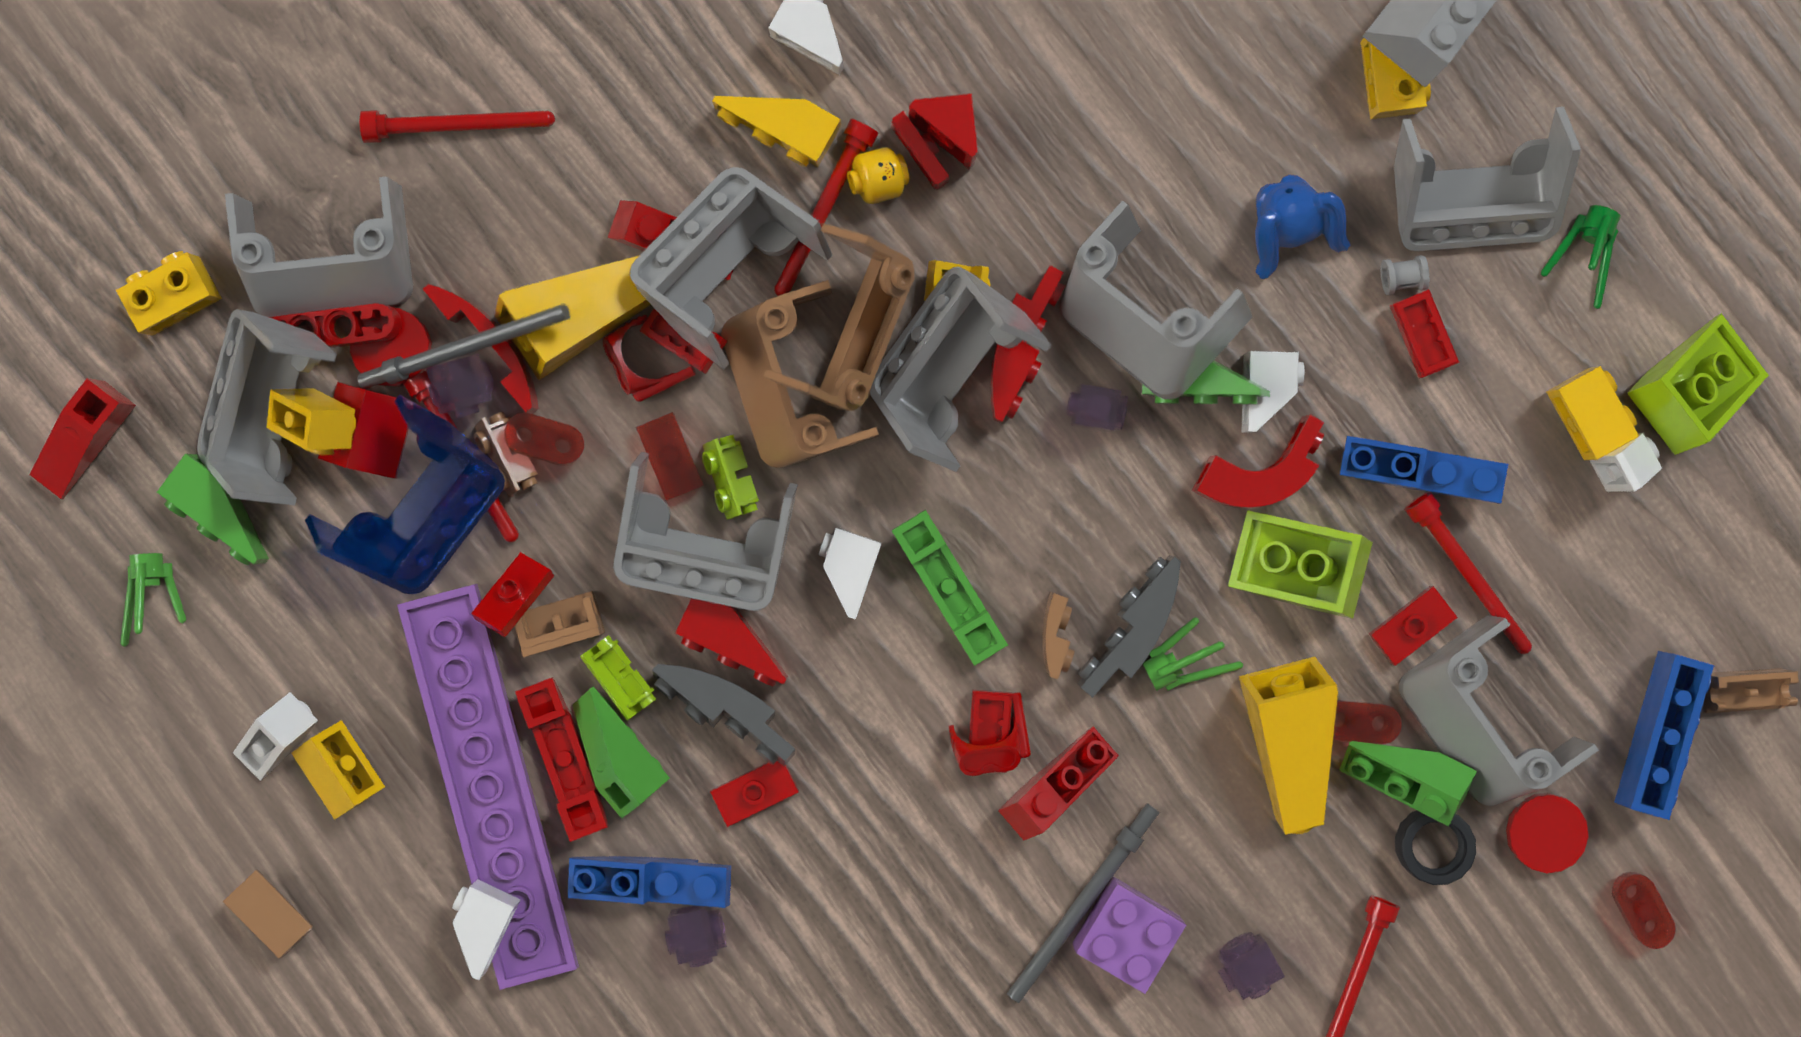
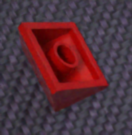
(949, 124)
(378, 433)

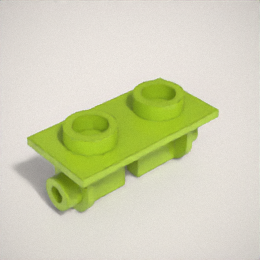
(722, 463)
(617, 677)

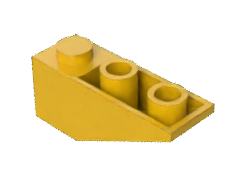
(791, 123)

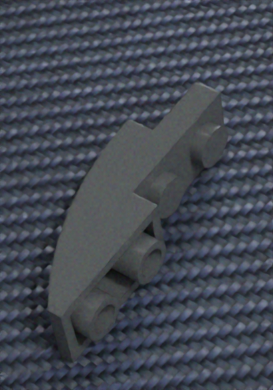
(1147, 615)
(712, 697)

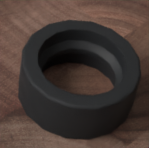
(1440, 876)

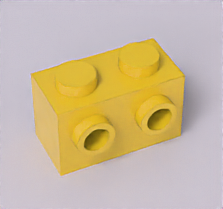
(1389, 87)
(168, 293)
(1593, 413)
(311, 419)
(338, 769)

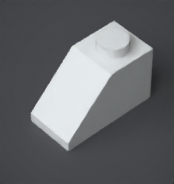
(808, 30)
(1277, 373)
(1629, 465)
(849, 566)
(275, 735)
(481, 923)

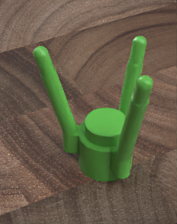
(144, 572)
(1165, 668)

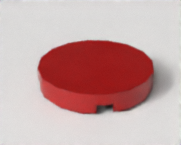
(411, 340)
(1547, 833)

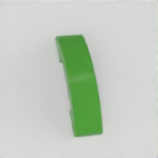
(949, 587)

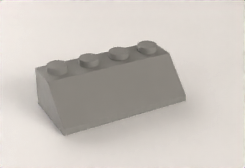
(1425, 33)

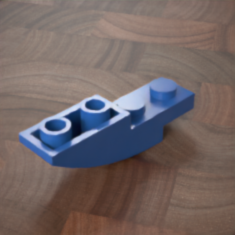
(1423, 470)
(649, 880)

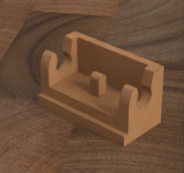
(559, 624)
(1750, 690)
(268, 914)

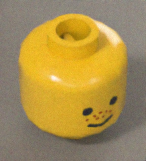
(878, 175)

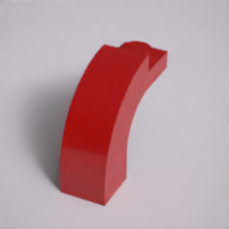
(1239, 487)

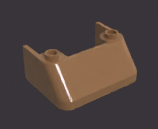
(867, 326)
(749, 348)

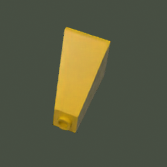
(597, 304)
(1294, 731)

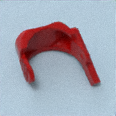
(630, 382)
(998, 757)

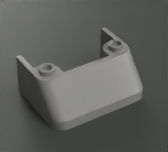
(1485, 203)
(710, 242)
(372, 275)
(1156, 354)
(938, 357)
(233, 434)
(696, 564)
(1442, 703)

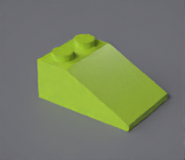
(1698, 386)
(1300, 563)

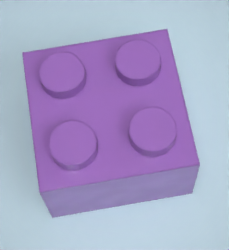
(1128, 934)

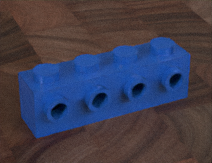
(1664, 734)

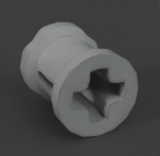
(1404, 274)

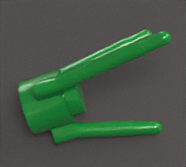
(1598, 229)

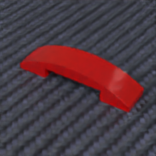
(519, 381)
(563, 758)

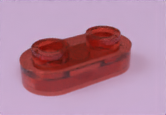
(543, 439)
(1359, 722)
(1643, 907)

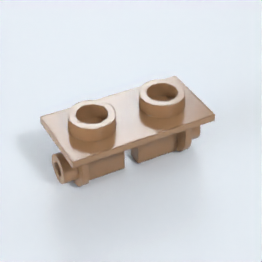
(515, 468)

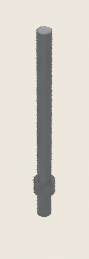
(398, 369)
(1128, 840)

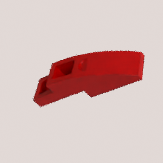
(1019, 363)

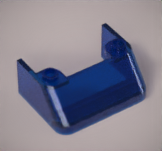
(428, 521)

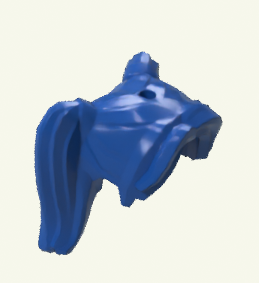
(1294, 215)

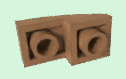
(1056, 648)

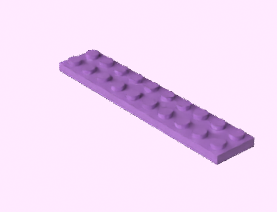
(488, 780)

